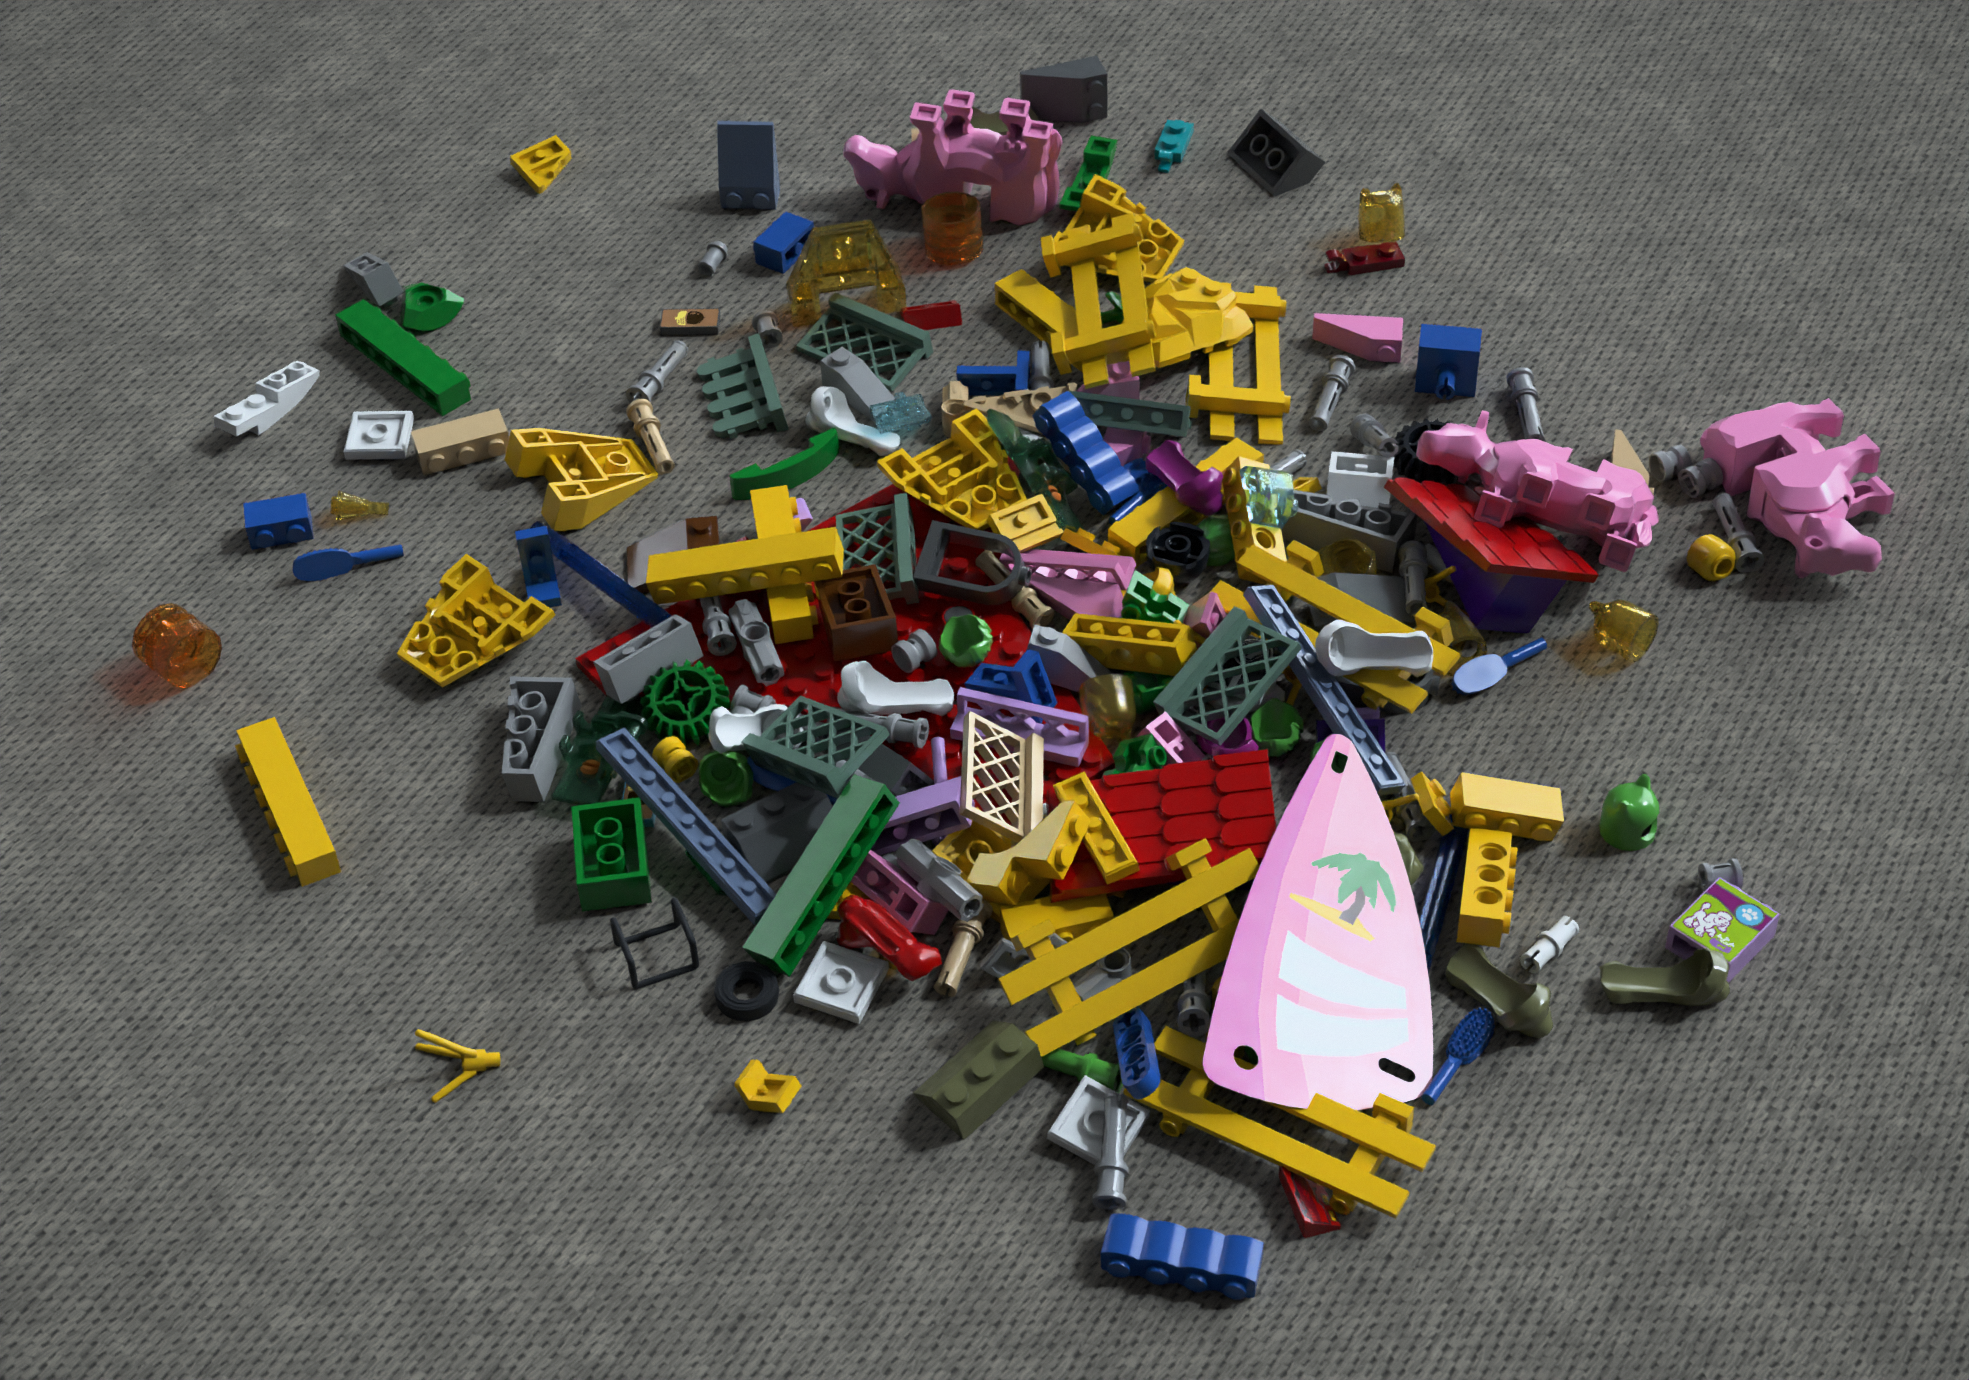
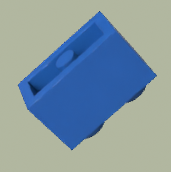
(782, 242)
(278, 521)

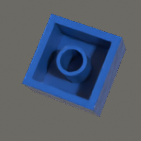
(1448, 360)

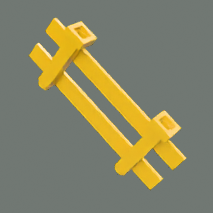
(1093, 341)
(1267, 399)
(1299, 579)
(1052, 966)
(1351, 1182)

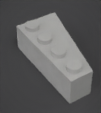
(1326, 521)
(538, 718)

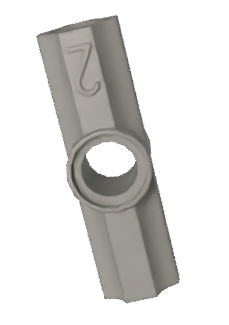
(756, 642)
(939, 880)

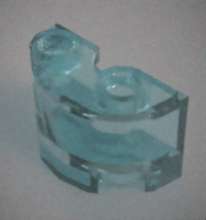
(1270, 496)

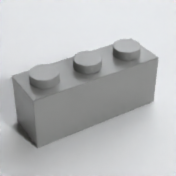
(630, 665)

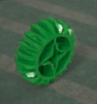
(660, 706)

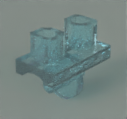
(900, 413)

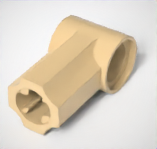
(952, 402)

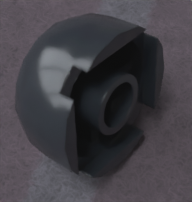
(1179, 549)

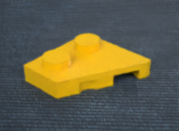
(541, 162)

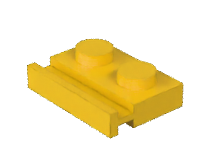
(1026, 523)

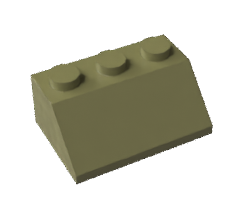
(981, 1077)

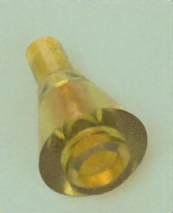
(351, 506)

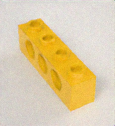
(1242, 531)
(1133, 643)
(1485, 888)

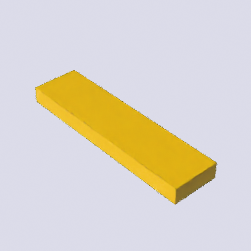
(1102, 836)

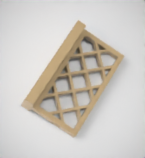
(1024, 787)

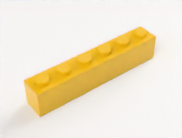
(1041, 310)
(1163, 508)
(745, 566)
(788, 604)
(288, 802)

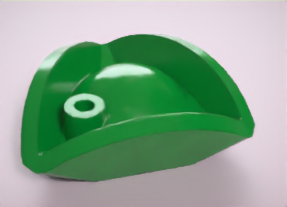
(428, 306)

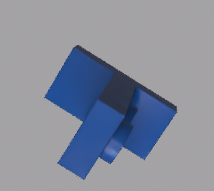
(996, 379)
(538, 565)
(1023, 682)

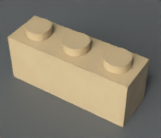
(460, 441)

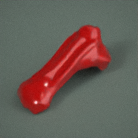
(871, 925)

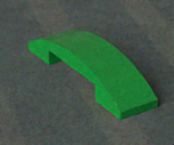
(1096, 160)
(791, 471)

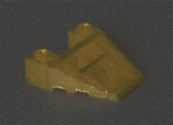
(839, 260)

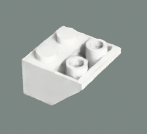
(1359, 478)

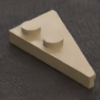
(1017, 404)

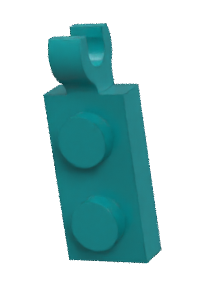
(1173, 143)

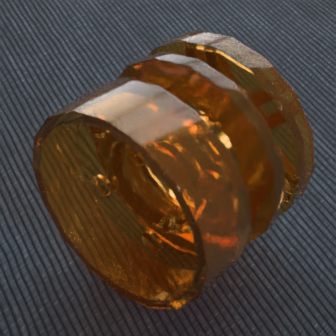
(952, 228)
(176, 645)

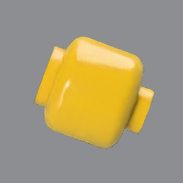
(1711, 557)

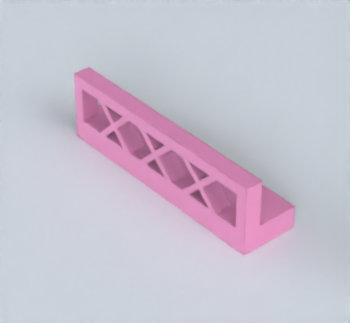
(1077, 566)

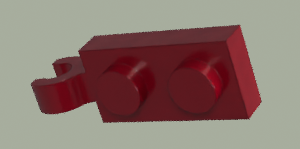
(1365, 258)

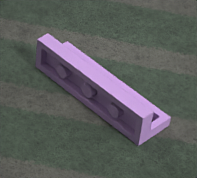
(1059, 743)

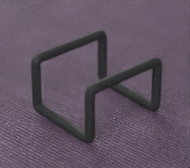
(679, 919)

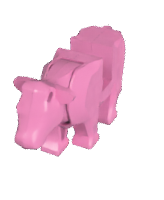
(955, 156)
(1540, 484)
(1801, 486)

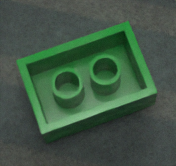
(611, 854)

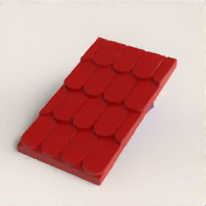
(1502, 572)
(1173, 808)

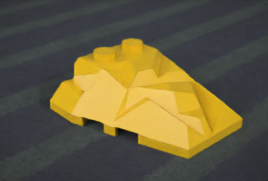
(1108, 200)
(1192, 315)
(961, 475)
(469, 624)

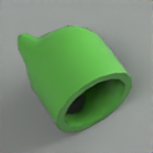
(1627, 813)

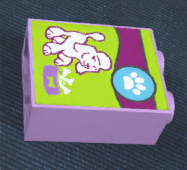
(1724, 922)

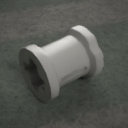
(766, 325)
(1728, 871)

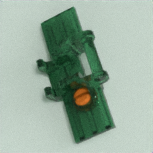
(1051, 481)
(588, 771)

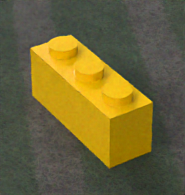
(1506, 806)
(1068, 917)

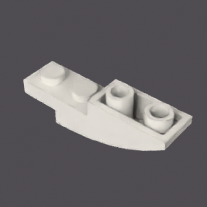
(272, 400)

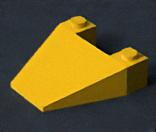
(583, 472)

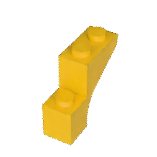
(1041, 853)

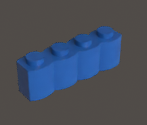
(1082, 448)
(1182, 1255)

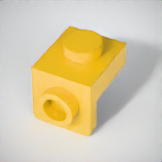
(764, 1090)

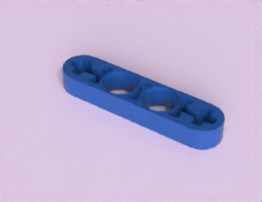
(1136, 1053)

